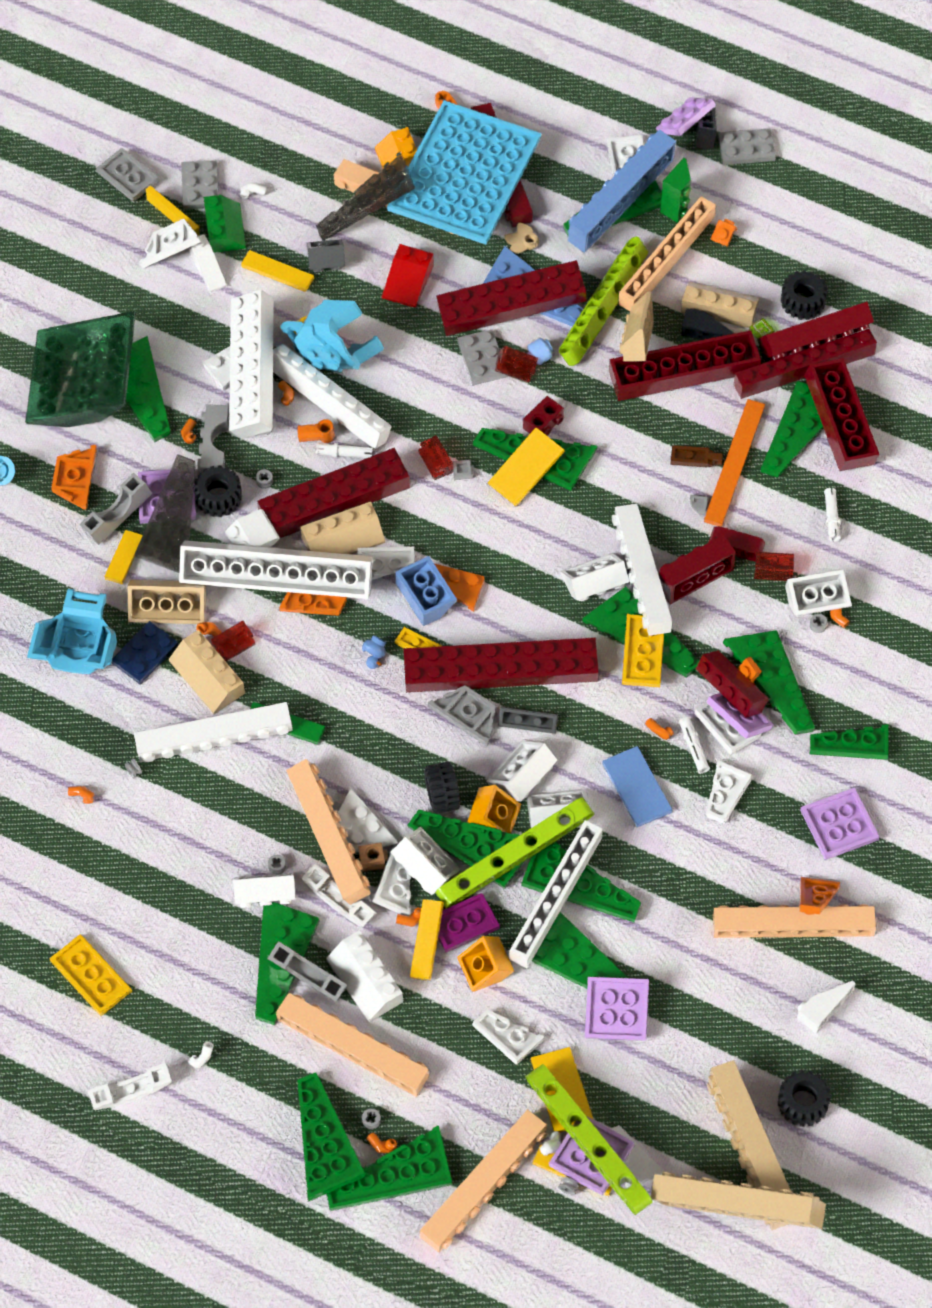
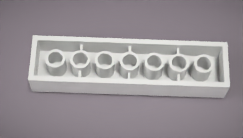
(251, 364)

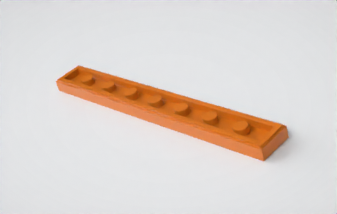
(734, 463)

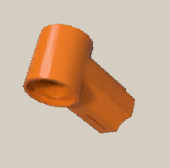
(316, 432)

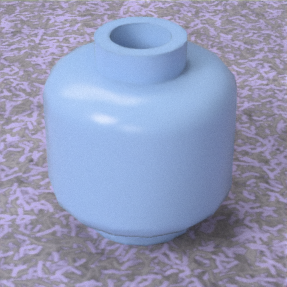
(541, 349)

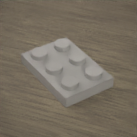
(746, 146)
(127, 174)
(198, 181)
(480, 356)

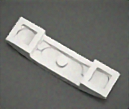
(328, 891)
(130, 1089)

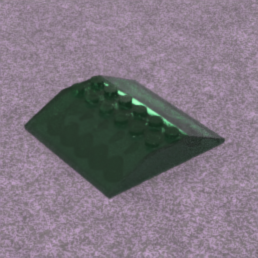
(80, 371)

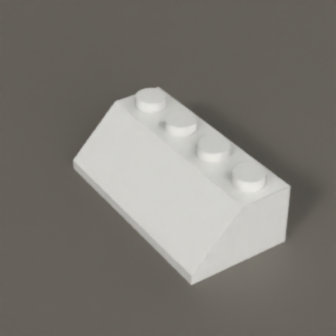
(365, 976)

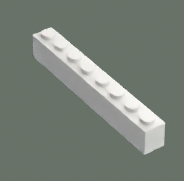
(330, 397)
(642, 570)
(213, 732)
(555, 894)

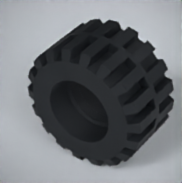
(804, 283)
(218, 478)
(442, 787)
(811, 1084)

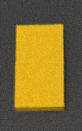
(526, 467)
(641, 655)
(90, 975)
(564, 1069)

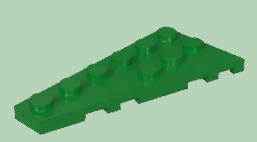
(144, 391)
(796, 429)
(563, 472)
(466, 841)
(573, 954)
(401, 1172)

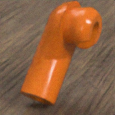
(288, 393)
(187, 433)
(837, 616)
(208, 628)
(658, 729)
(83, 792)
(411, 920)
(381, 1146)

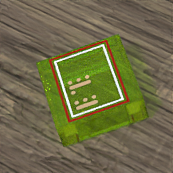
(761, 328)

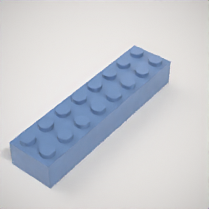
(621, 190)

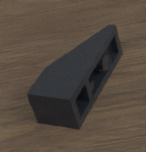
(706, 130)
(702, 326)

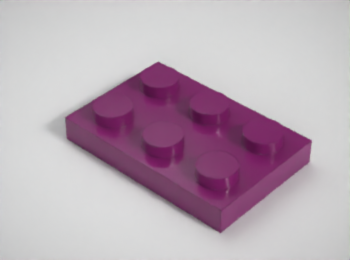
(466, 922)

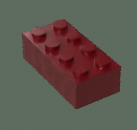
(697, 569)

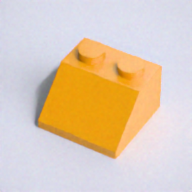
(393, 143)
(494, 809)
(485, 963)

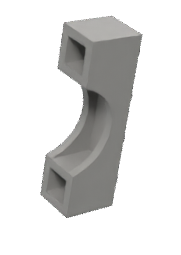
(215, 422)
(101, 524)
(307, 971)

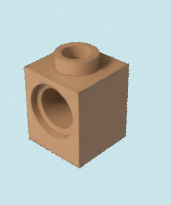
(372, 864)

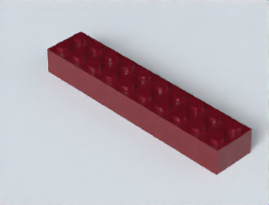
(501, 665)

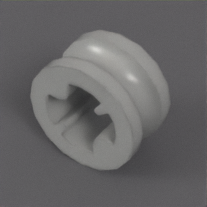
(264, 473)
(813, 625)
(133, 768)
(278, 858)
(369, 1125)
(568, 1185)

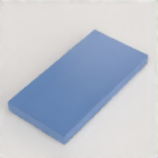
(637, 786)

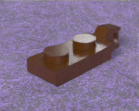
(695, 456)

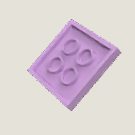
(155, 481)
(839, 823)
(617, 1009)
(575, 1164)

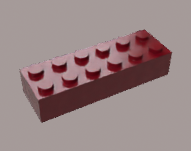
(819, 329)
(841, 414)

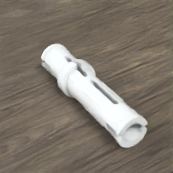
(343, 450)
(832, 521)
(691, 737)

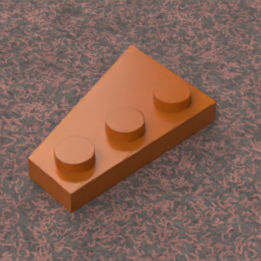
(816, 894)

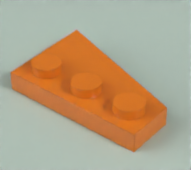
(463, 584)
(313, 603)

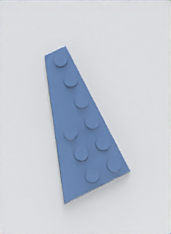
(509, 265)

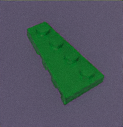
(866, 743)

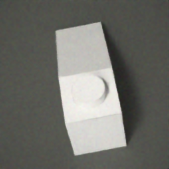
(207, 264)
(822, 1006)

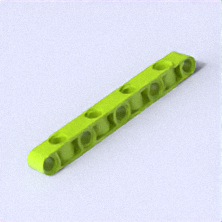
(603, 301)
(514, 852)
(589, 1139)

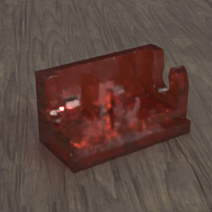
(516, 364)
(435, 458)
(774, 566)
(233, 641)

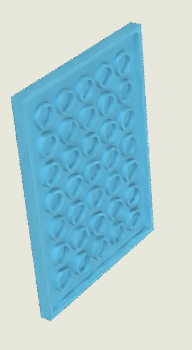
(466, 172)

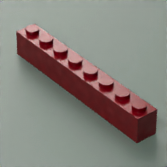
(518, 208)
(794, 366)

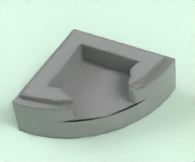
(699, 504)

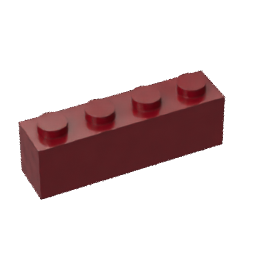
(732, 683)

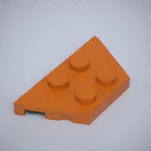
(74, 476)

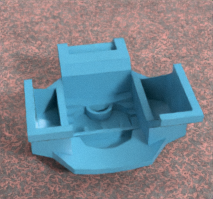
(319, 340)
(75, 638)

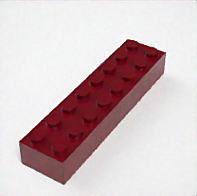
(511, 298)
(684, 365)
(336, 492)

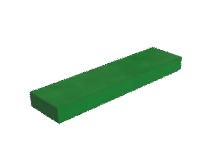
(302, 728)

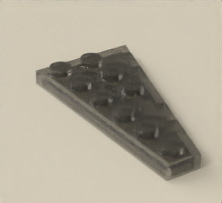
(369, 197)
(170, 518)

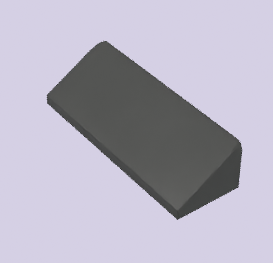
(528, 720)

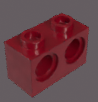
(540, 416)

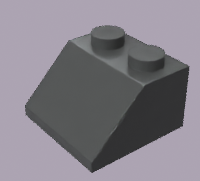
(326, 255)

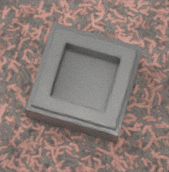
(462, 470)

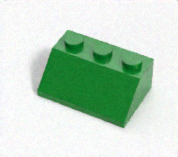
(676, 192)
(224, 223)

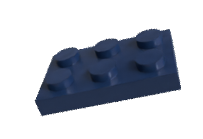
(144, 652)

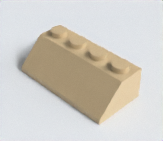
(721, 304)
(638, 330)
(344, 531)
(166, 602)
(206, 672)

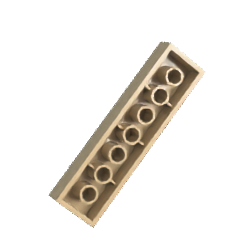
(746, 1130)
(738, 1200)

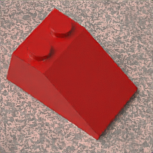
(408, 275)

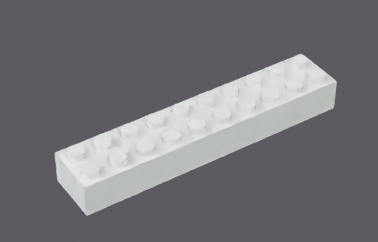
(275, 569)

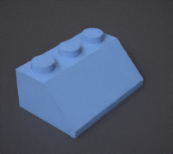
(425, 590)

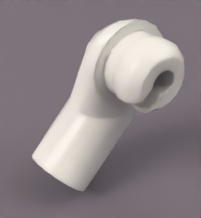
(250, 188)
(205, 1055)
(551, 1145)

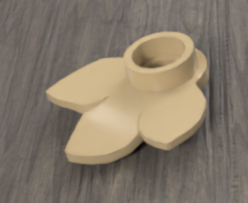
(520, 240)

